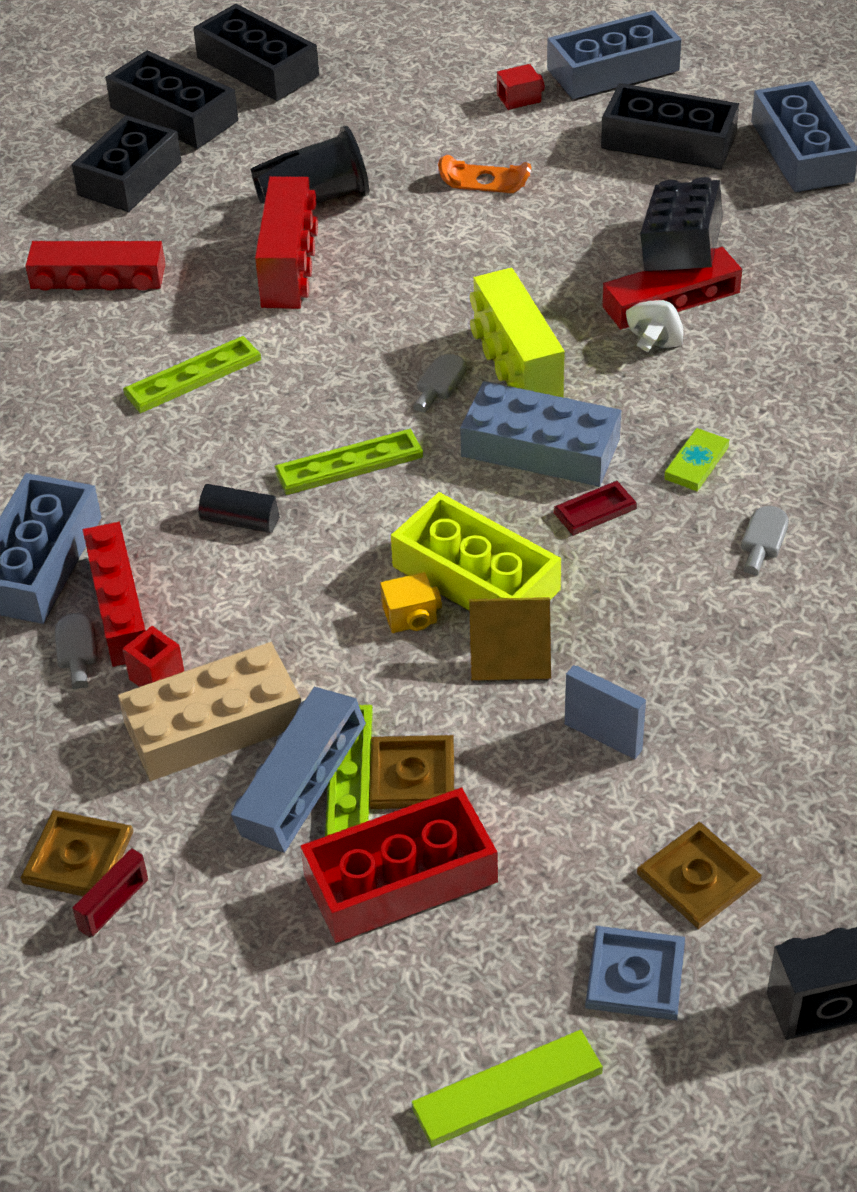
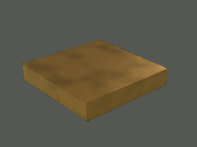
(510, 638)
(410, 769)
(75, 852)
(699, 875)

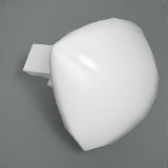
(655, 324)

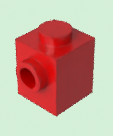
(519, 86)
(152, 657)

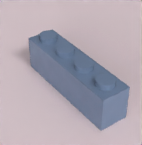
(298, 769)

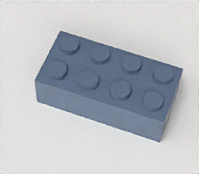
(613, 54)
(804, 136)
(541, 433)
(42, 543)

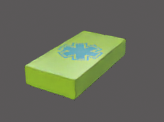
(696, 459)

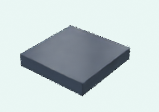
(604, 711)
(635, 973)

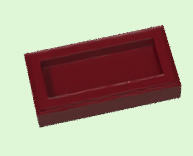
(595, 507)
(110, 893)

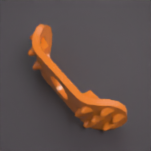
(464, 176)

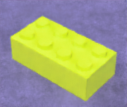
(516, 334)
(472, 555)

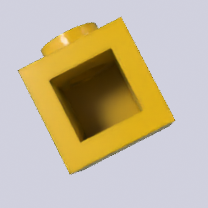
(410, 602)

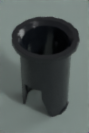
(332, 168)

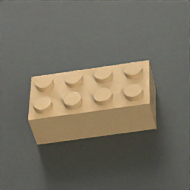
(209, 710)

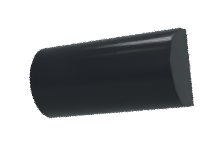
(238, 508)

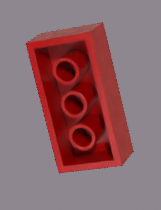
(286, 243)
(399, 864)

